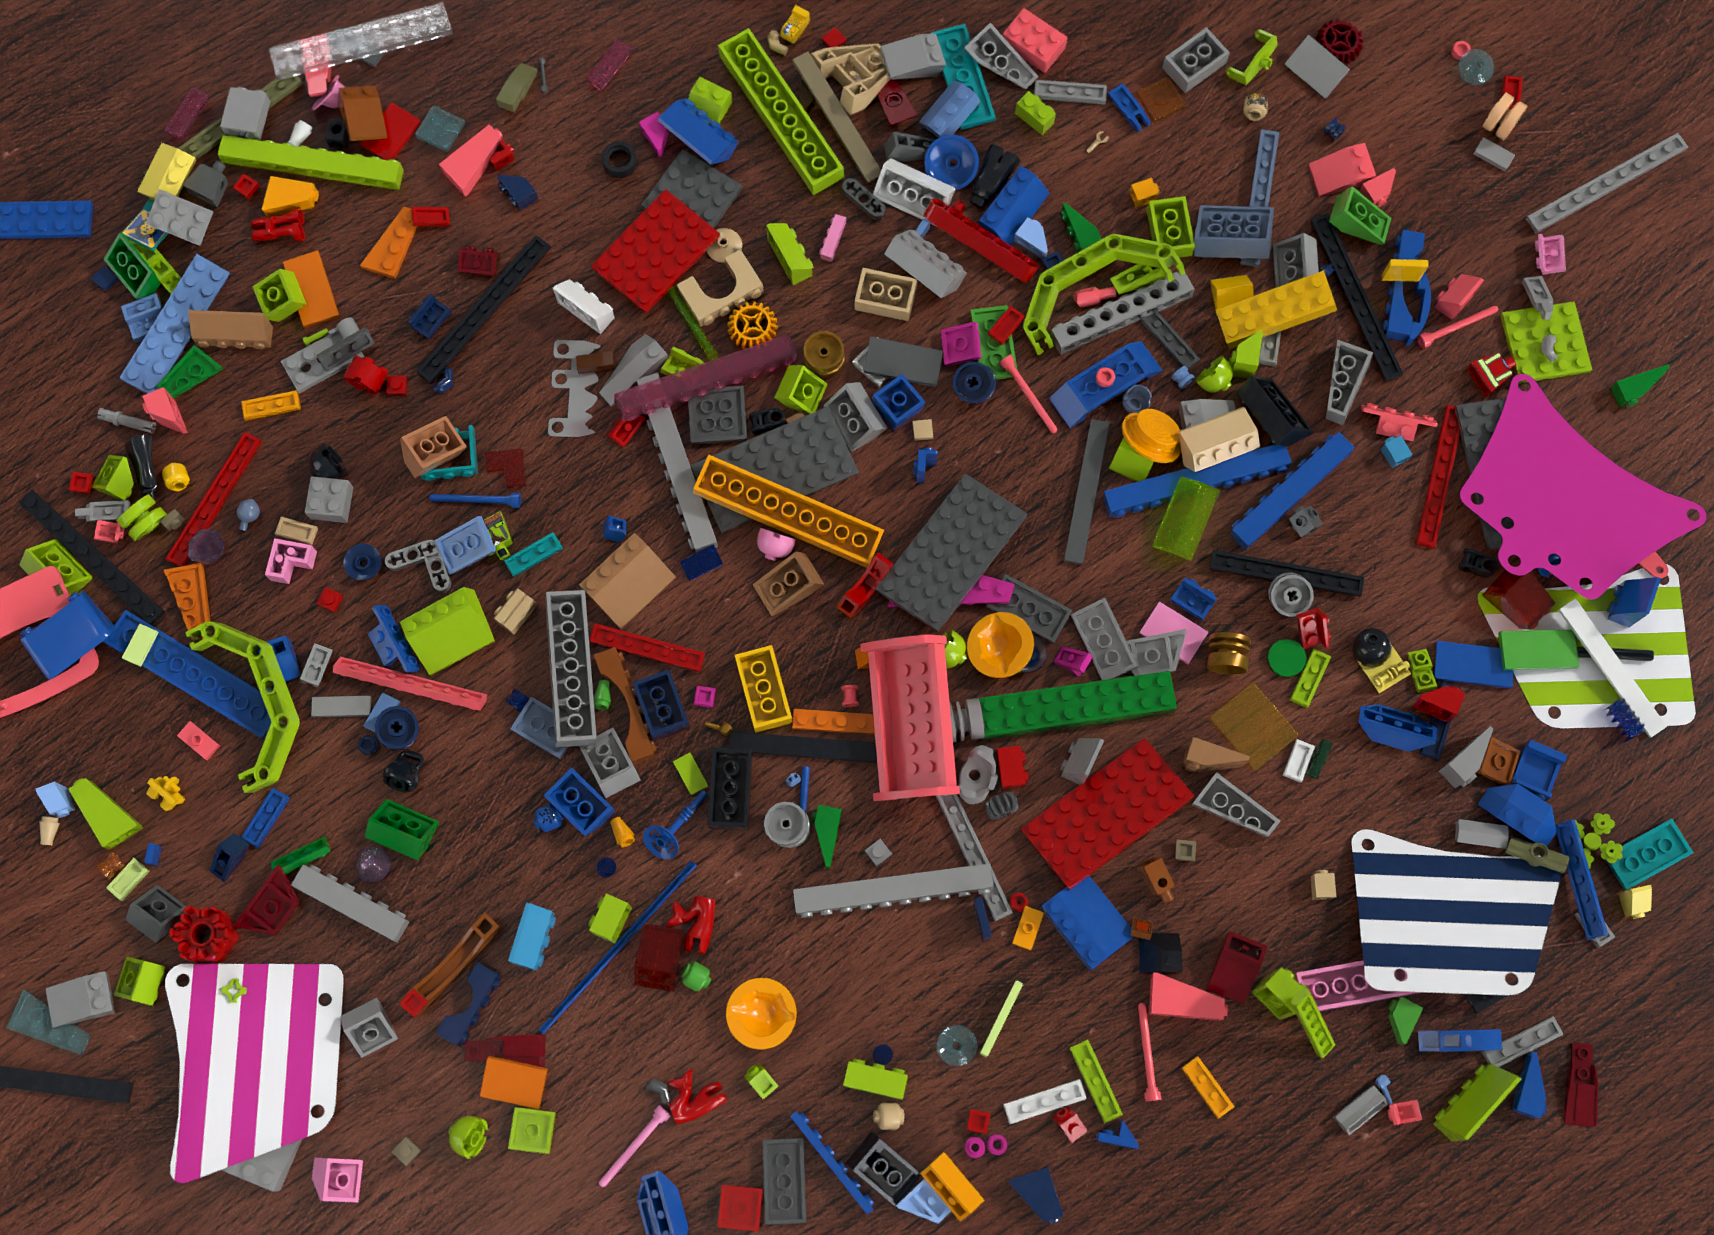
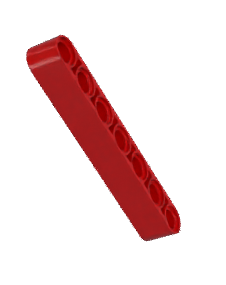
(980, 240)

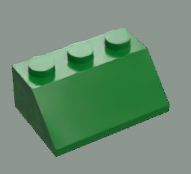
(131, 268)
(401, 829)

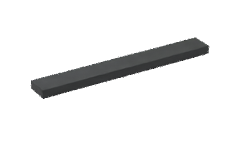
(1086, 492)

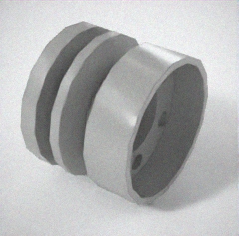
(967, 720)

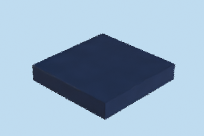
(982, 919)

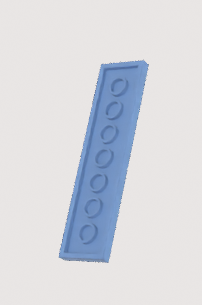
(172, 326)

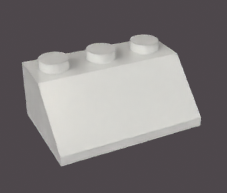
(584, 305)

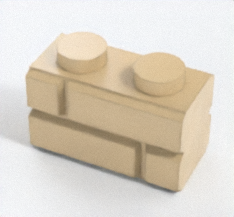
(514, 611)

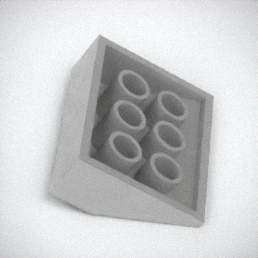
(267, 1169)

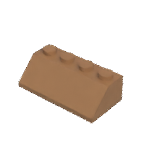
(230, 329)

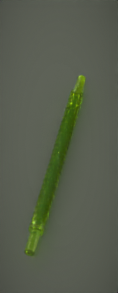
(684, 310)

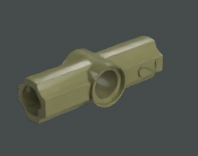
(1548, 859)

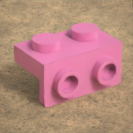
(1551, 254)

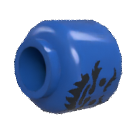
(548, 818)

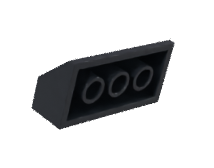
(1274, 411)

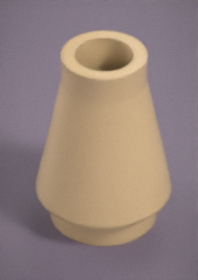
(48, 829)

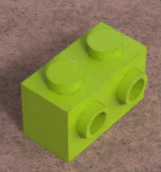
(1035, 112)

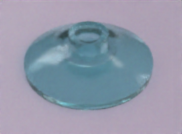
(1471, 72)
(961, 1035)

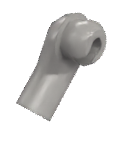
(1547, 347)

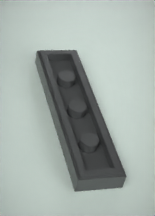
(1169, 339)

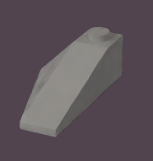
(640, 360)

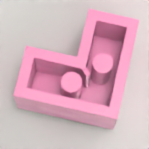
(286, 556)

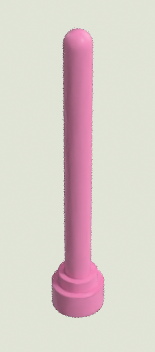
(659, 1116)

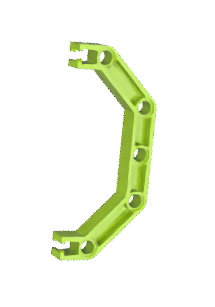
(1095, 257)
(277, 701)

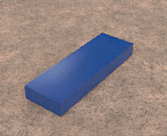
(265, 817)

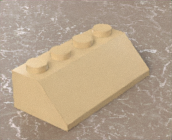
(1218, 439)

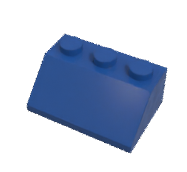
(579, 802)

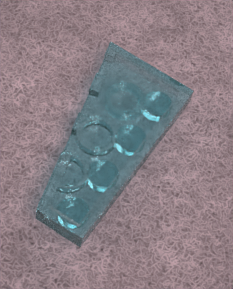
(34, 1019)

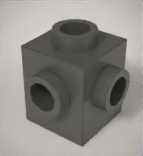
(1305, 521)

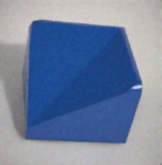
(614, 529)

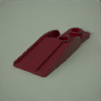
(895, 103)
(518, 1048)
(1581, 1087)

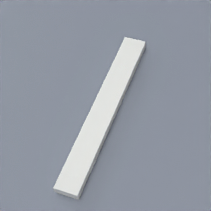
(1612, 667)

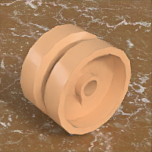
(1504, 116)

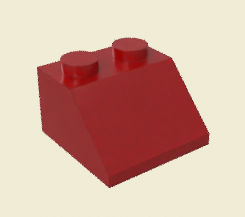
(1441, 703)

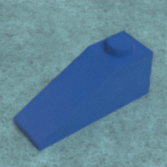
(1530, 1093)

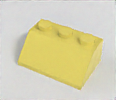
(167, 172)

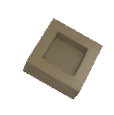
(172, 520)
(1185, 850)
(406, 1151)

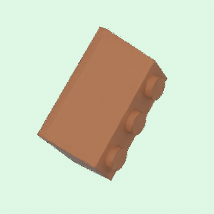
(431, 446)

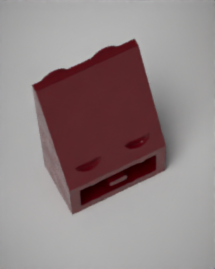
(1236, 967)

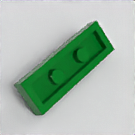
(303, 855)

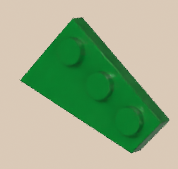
(189, 372)

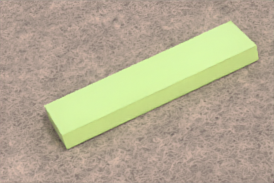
(1001, 1019)

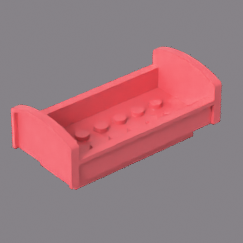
(911, 717)

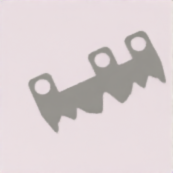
(579, 398)

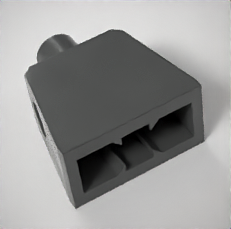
(207, 183)

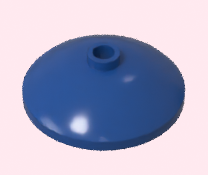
(939, 159)

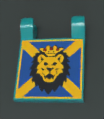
(141, 232)

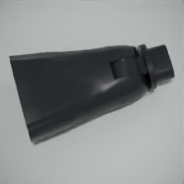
(993, 174)
(140, 454)

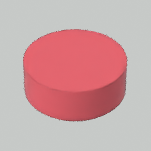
(1460, 49)
(1105, 377)

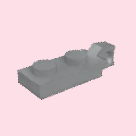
(1539, 295)
(103, 511)

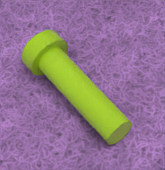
(307, 340)

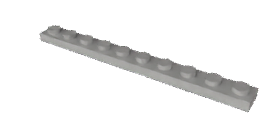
(1606, 183)

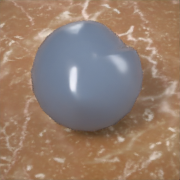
(247, 512)

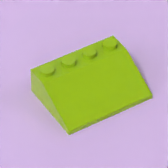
(448, 630)
(1475, 1102)

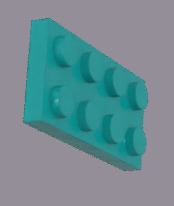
(1650, 854)

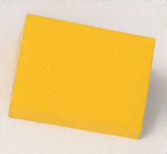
(1231, 290)

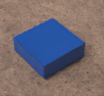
(152, 854)

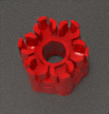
(189, 935)

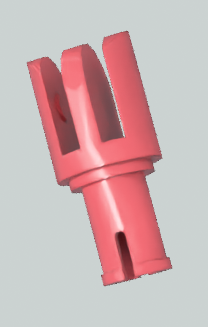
(1092, 296)

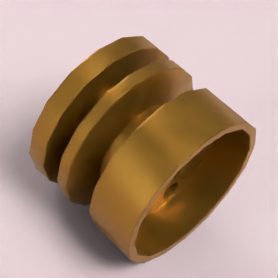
(1228, 653)

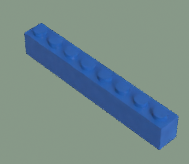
(1290, 492)

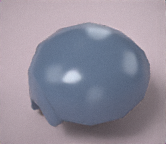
(1136, 399)

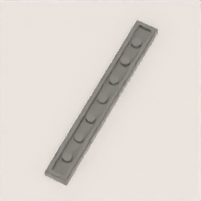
(973, 851)

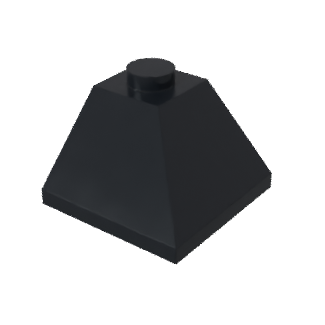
(1160, 954)

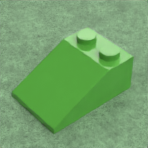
(1359, 217)

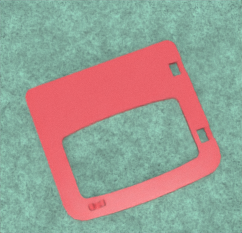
(25, 604)

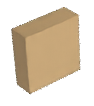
(922, 430)

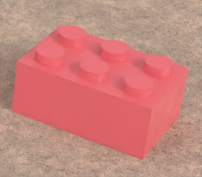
(1035, 40)

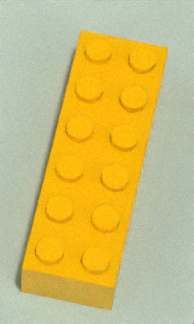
(1277, 309)

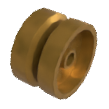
(824, 354)

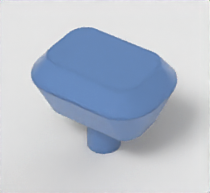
(793, 779)

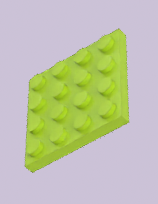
(1524, 338)

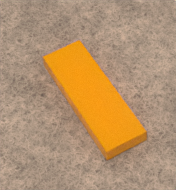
(270, 405)
(1207, 1087)

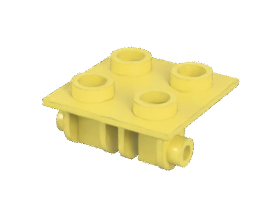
(1389, 673)

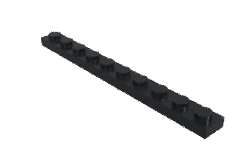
(1356, 298)
(483, 309)
(91, 557)

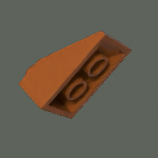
(362, 113)

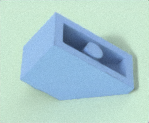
(1032, 237)
(56, 799)

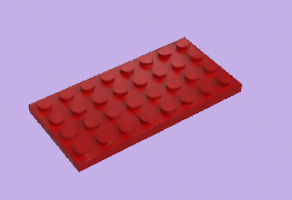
(1107, 813)

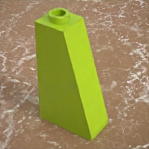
(103, 814)

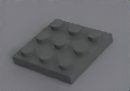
(718, 416)

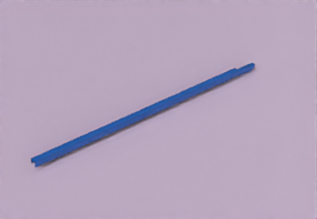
(618, 946)

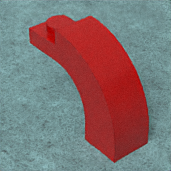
(862, 592)

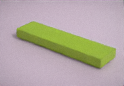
(1096, 1081)

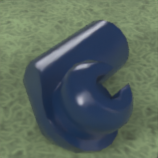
(446, 383)

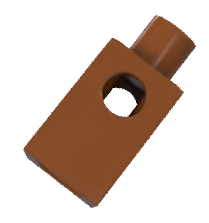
(1151, 872)

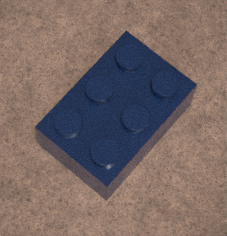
(661, 705)

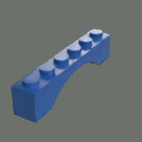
(1399, 320)

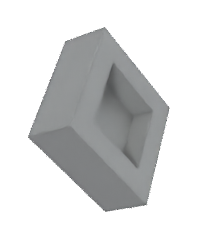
(878, 852)

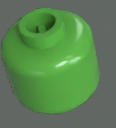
(695, 976)

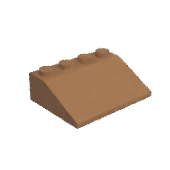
(627, 581)

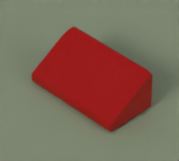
(624, 430)

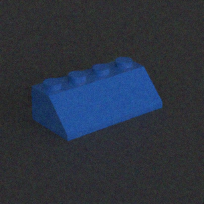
(698, 131)
(1014, 204)

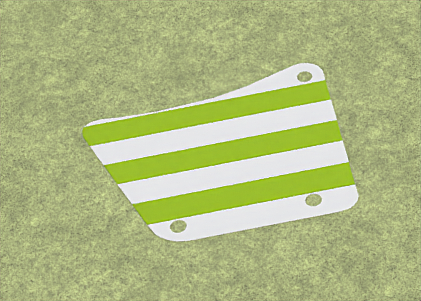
(1585, 690)

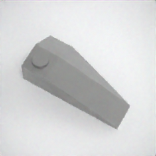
(998, 55)

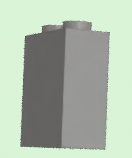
(245, 113)

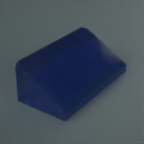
(701, 562)

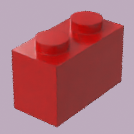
(1010, 767)

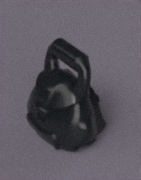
(403, 774)

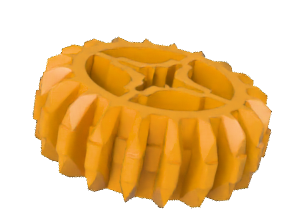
(743, 315)

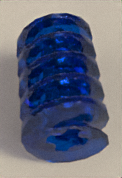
(1625, 719)

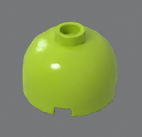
(1216, 376)
(954, 649)
(467, 1136)

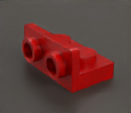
(1313, 628)

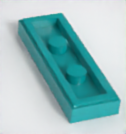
(533, 554)

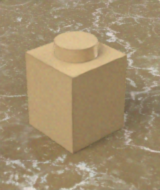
(1323, 885)

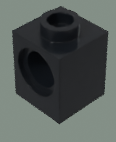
(336, 140)

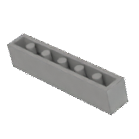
(350, 903)

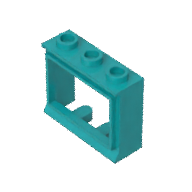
(465, 471)

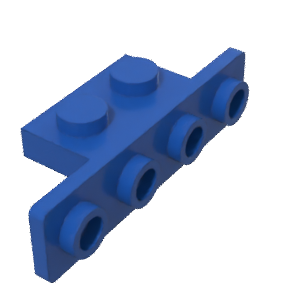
(390, 641)

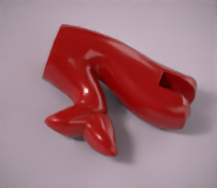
(702, 928)
(702, 1103)

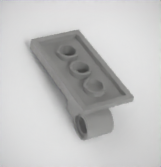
(308, 356)

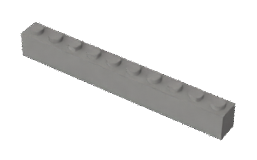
(680, 474)
(893, 889)

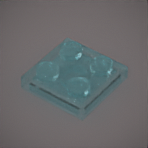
(440, 128)

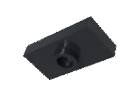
(1482, 1001)

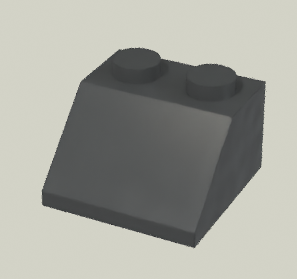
(155, 913)

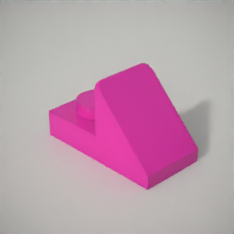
(1073, 660)

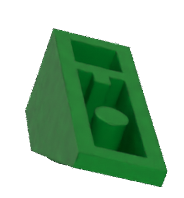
(1631, 389)
(827, 825)

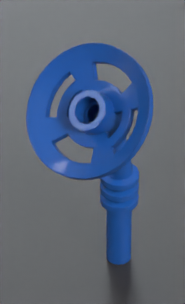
(666, 835)

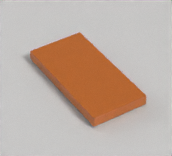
(315, 289)

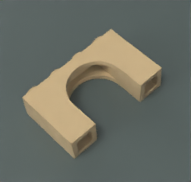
(707, 308)

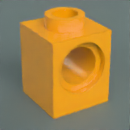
(1144, 192)

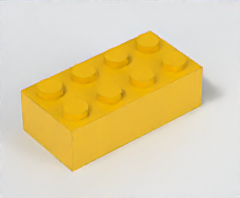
(763, 689)

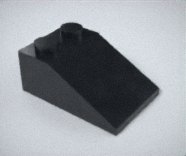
(883, 1168)

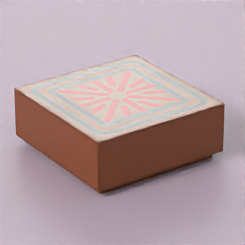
(1141, 928)

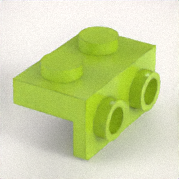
(679, 361)

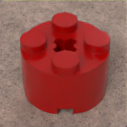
(365, 375)

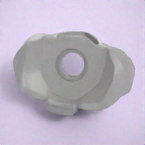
(977, 790)

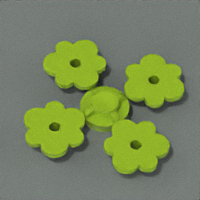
(1593, 841)

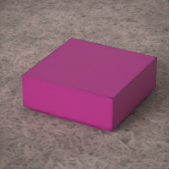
(704, 696)

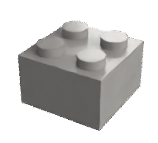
(329, 499)

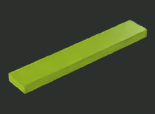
(1312, 1022)

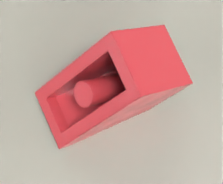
(1378, 188)

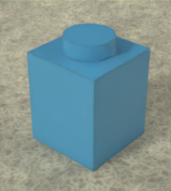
(1396, 451)

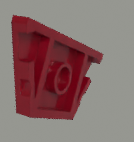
(270, 905)

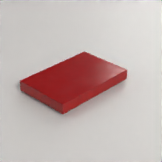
(399, 129)

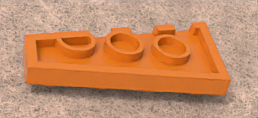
(392, 247)
(190, 591)

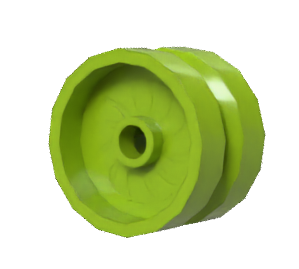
(143, 519)

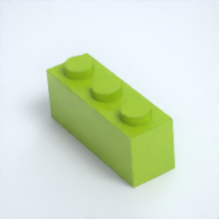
(875, 1079)

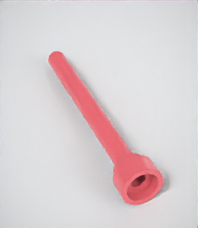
(1426, 339)
(1009, 365)
(1152, 1092)

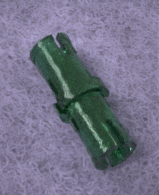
(1319, 759)

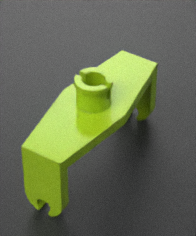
(1260, 61)

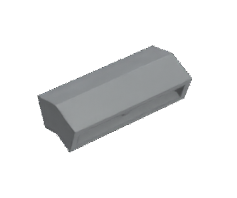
(1481, 833)
(1360, 1110)

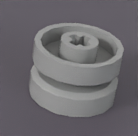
(1301, 598)
(796, 832)

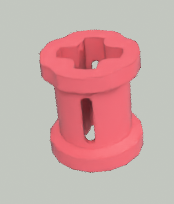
(850, 695)

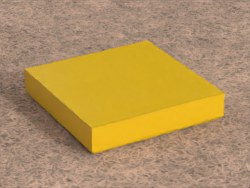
(1404, 270)

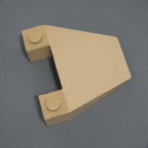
(857, 69)

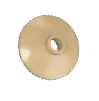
(719, 252)

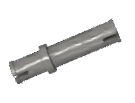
(119, 418)

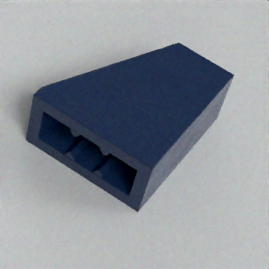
(1039, 1194)

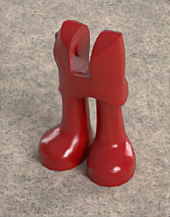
(266, 227)

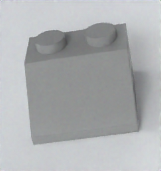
(368, 1027)

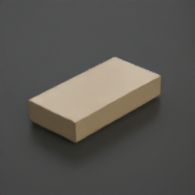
(296, 531)

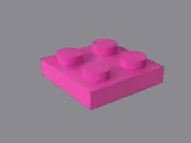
(961, 344)

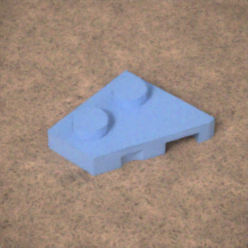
(925, 1203)

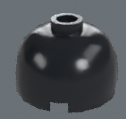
(326, 463)
(1372, 647)

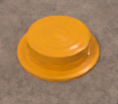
(1152, 435)
(1000, 645)
(761, 1013)

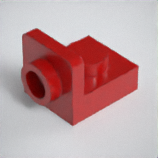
(502, 158)

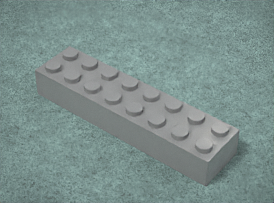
(570, 668)

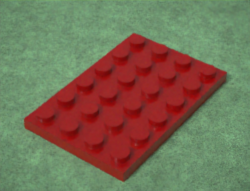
(655, 251)

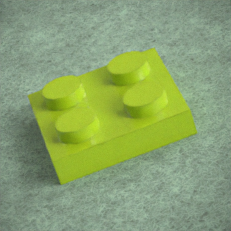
(532, 1130)

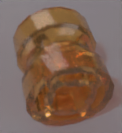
(110, 865)

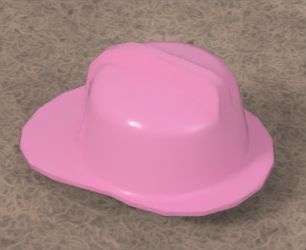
(332, 96)

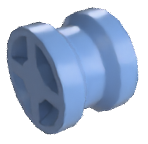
(1183, 377)

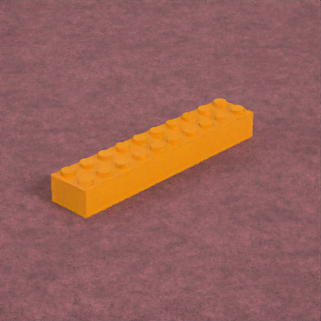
(788, 511)

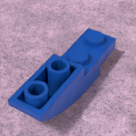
(1460, 1040)

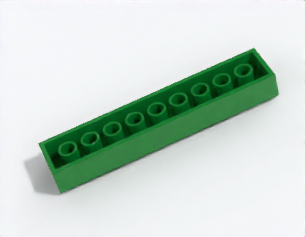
(1078, 705)

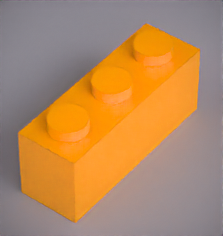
(952, 1187)

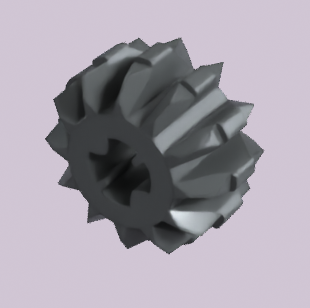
(1001, 805)

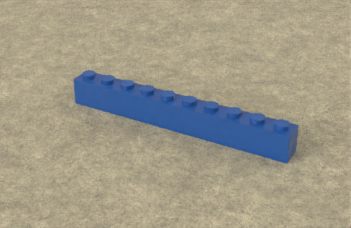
(1160, 489)

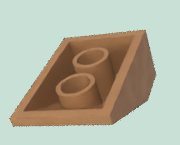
(788, 583)
(1206, 756)

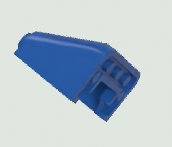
(66, 635)

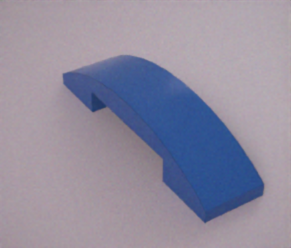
(1422, 289)

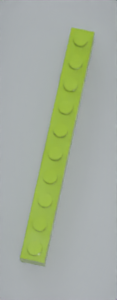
(311, 162)

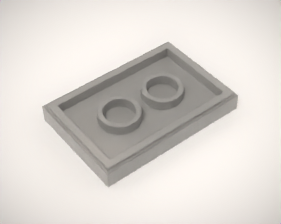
(1317, 66)

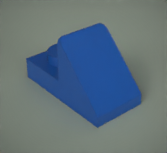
(1123, 1138)

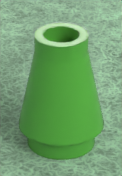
(602, 695)

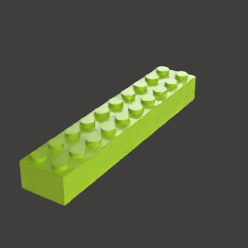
(781, 111)

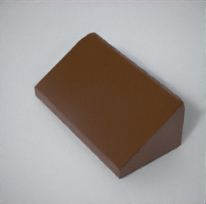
(595, 362)

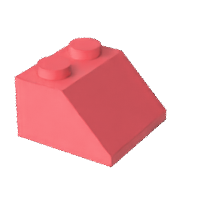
(1457, 295)
(164, 410)

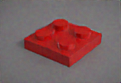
(740, 1208)

